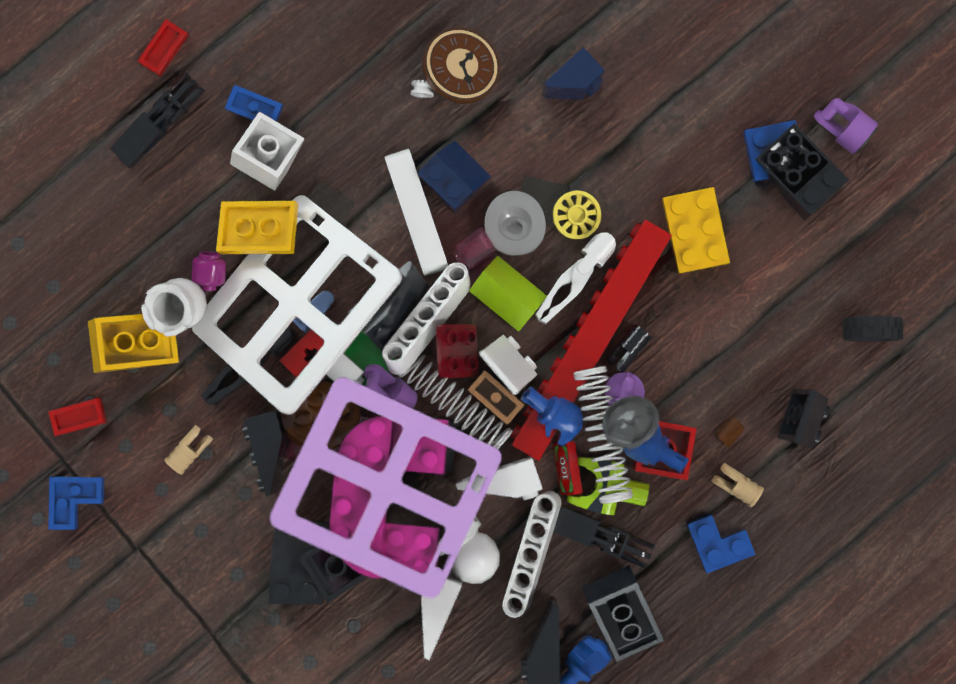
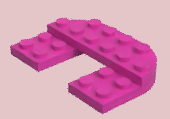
(372, 446)

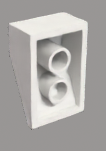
(509, 364)
(510, 480)
(436, 611)

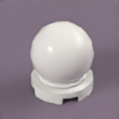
(174, 306)
(477, 557)

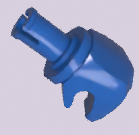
(555, 414)
(657, 450)
(585, 660)

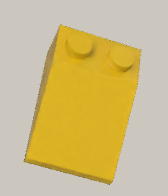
(128, 344)

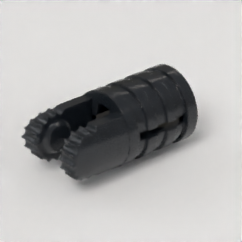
(633, 344)

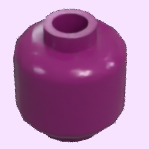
(208, 270)

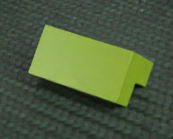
(508, 293)

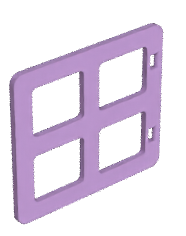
(385, 487)

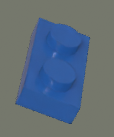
(249, 104)

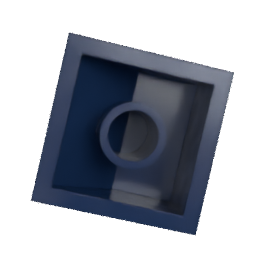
(575, 79)
(453, 176)

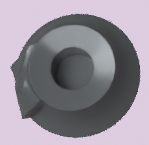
(630, 422)

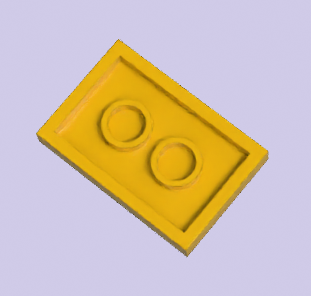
(257, 227)
(695, 230)

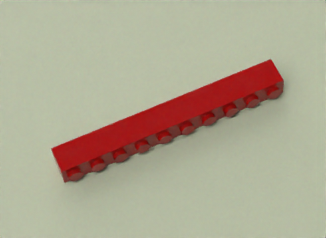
(595, 330)

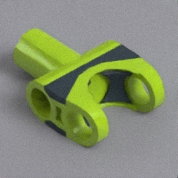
(591, 500)

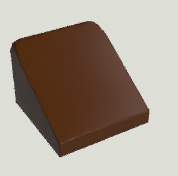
(729, 431)

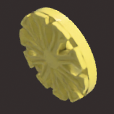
(576, 215)

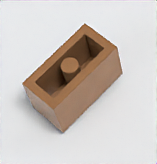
(496, 397)

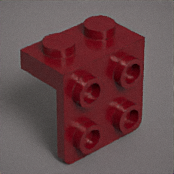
(457, 350)

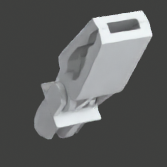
(596, 253)

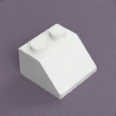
(266, 151)

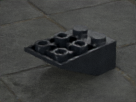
(801, 171)
(269, 448)

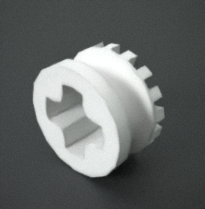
(421, 89)

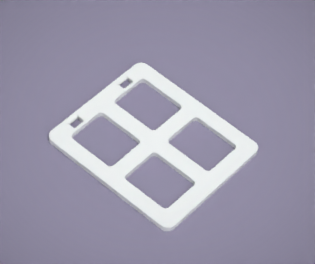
(295, 303)

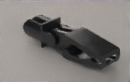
(151, 127)
(216, 386)
(584, 530)

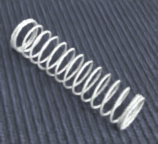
(497, 442)
(614, 497)

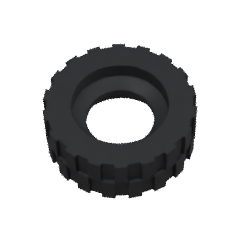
(873, 329)

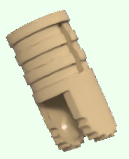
(184, 453)
(742, 487)

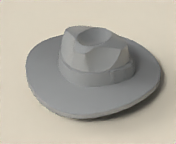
(515, 223)

